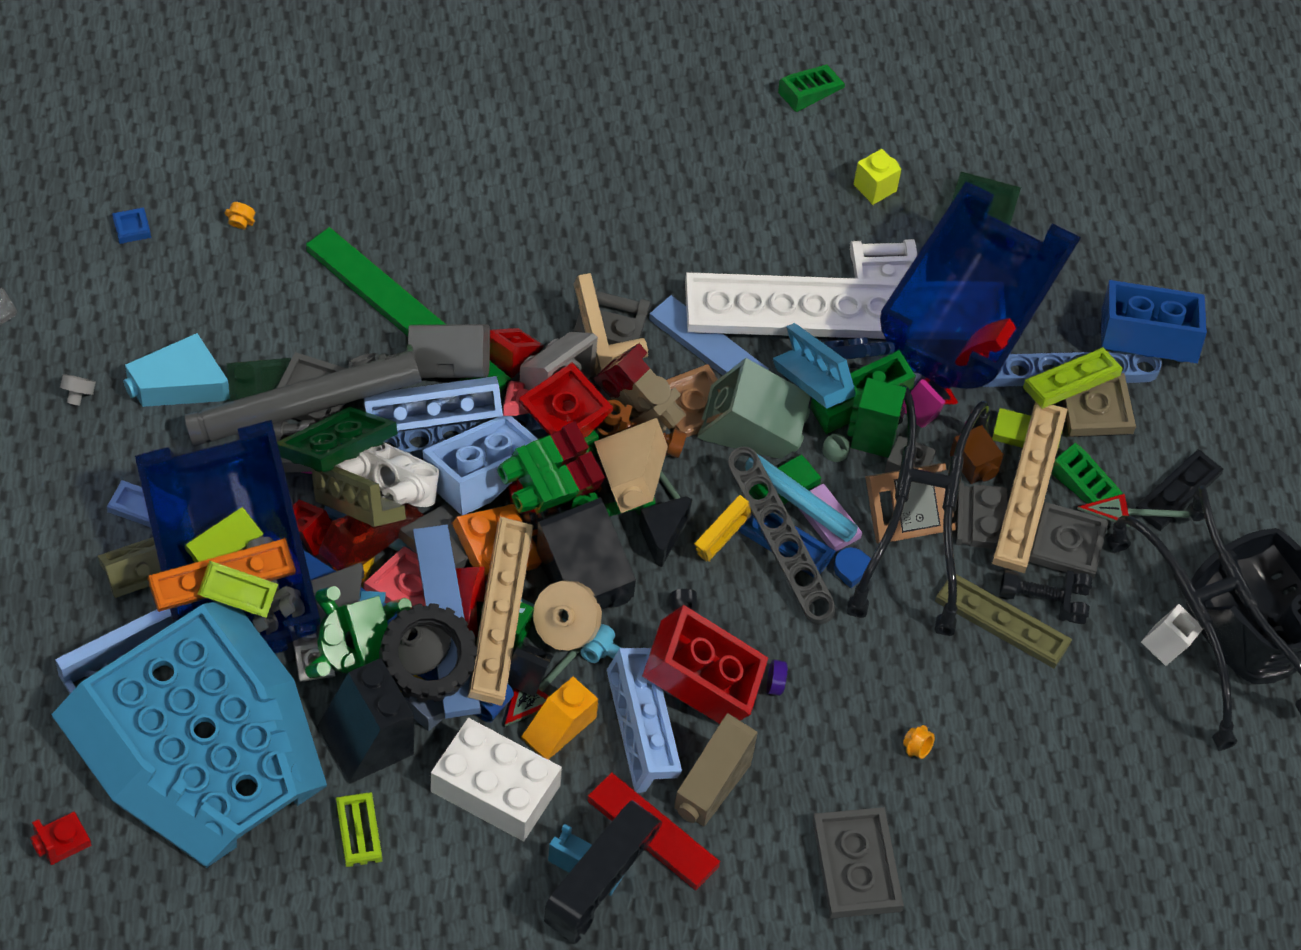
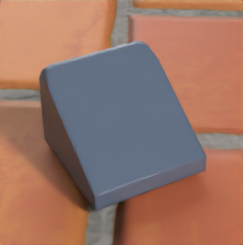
(426, 713)

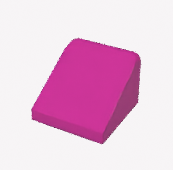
(926, 402)

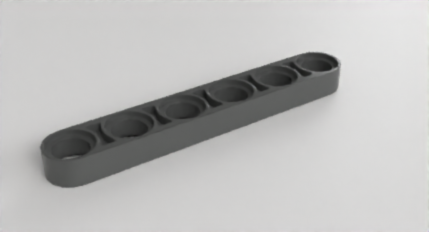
(784, 533)

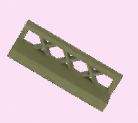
(355, 497)
(130, 566)

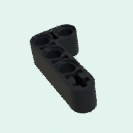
(577, 897)

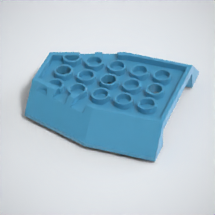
(143, 740)

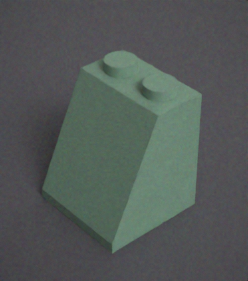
(757, 411)

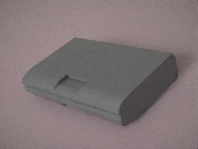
(451, 350)

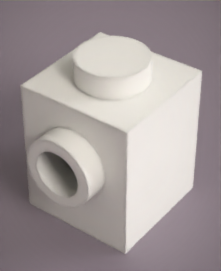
(1167, 640)

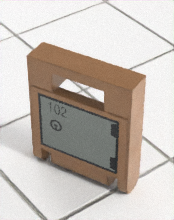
(921, 512)

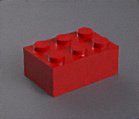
(705, 666)

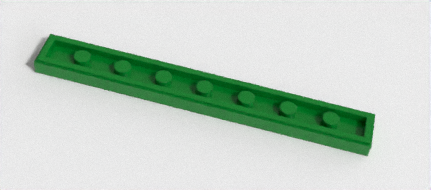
(378, 288)

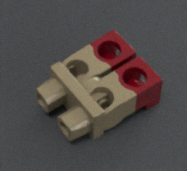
(635, 384)

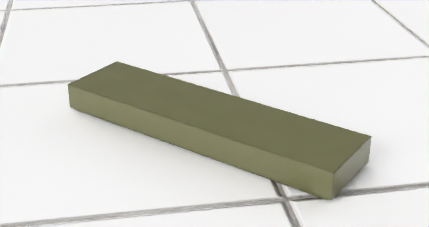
(1007, 622)

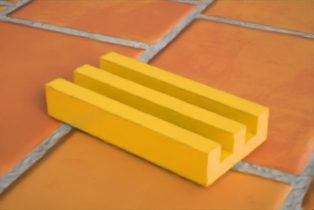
(723, 528)

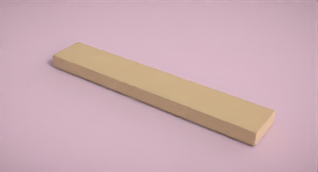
(1029, 488)
(500, 611)

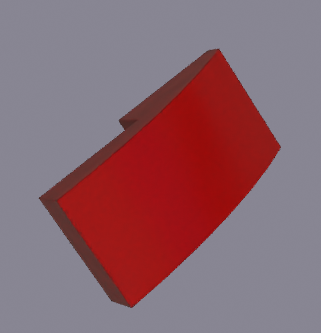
(988, 338)
(472, 590)

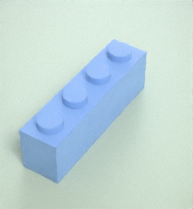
(438, 403)

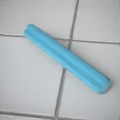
(808, 501)

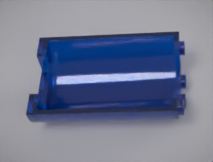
(965, 279)
(204, 487)

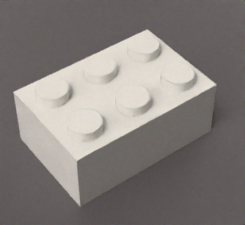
(495, 779)

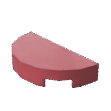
(512, 406)

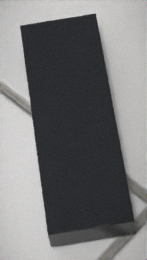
(1179, 487)

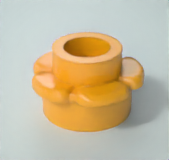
(240, 215)
(919, 742)

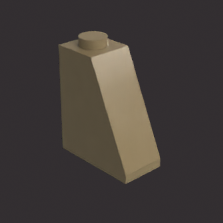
(716, 771)

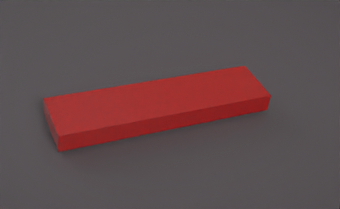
(670, 845)

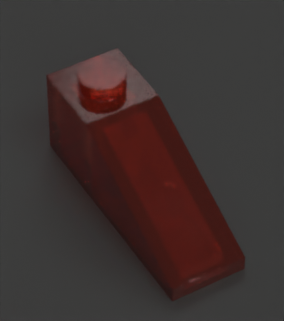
(357, 542)

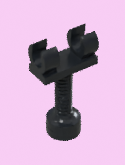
(1073, 583)

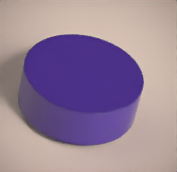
(777, 677)

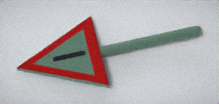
(1116, 506)

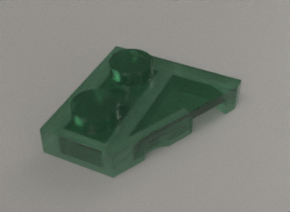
(255, 376)

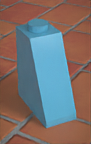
(177, 375)

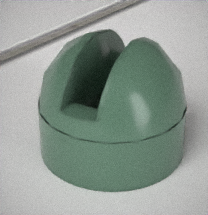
(833, 450)

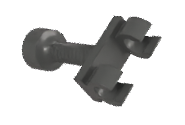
(285, 599)

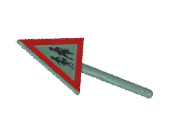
(525, 705)

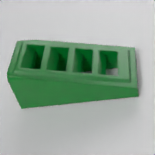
(799, 99)
(1083, 462)

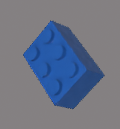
(1153, 321)

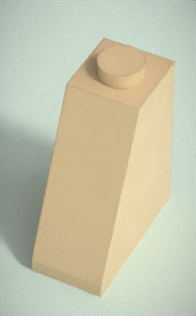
(633, 463)

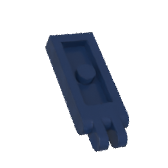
(861, 348)

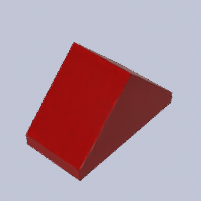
(511, 348)

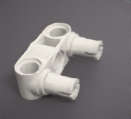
(399, 474)

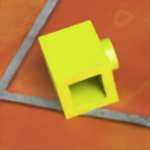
(877, 176)

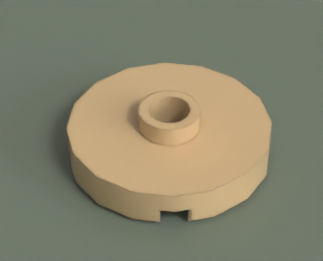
(582, 610)

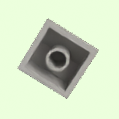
(572, 347)

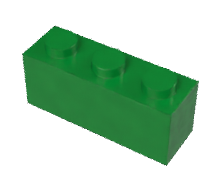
(888, 369)
(876, 417)

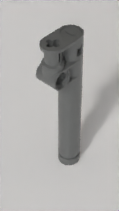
(365, 377)

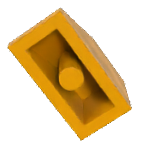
(561, 718)

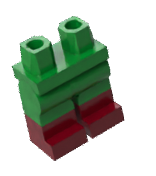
(552, 470)

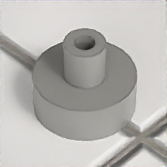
(77, 387)

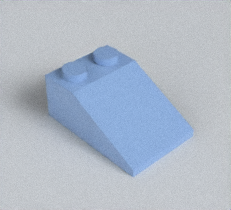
(471, 462)

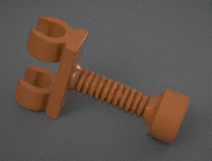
(621, 422)

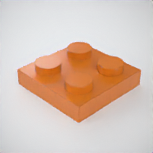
(478, 533)

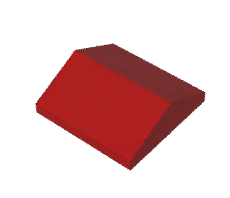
(566, 399)

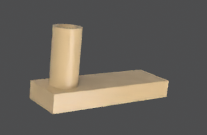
(593, 323)

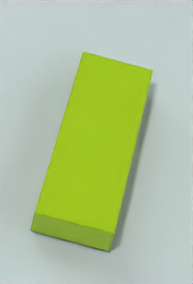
(1072, 377)

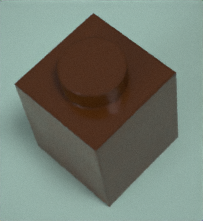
(980, 456)

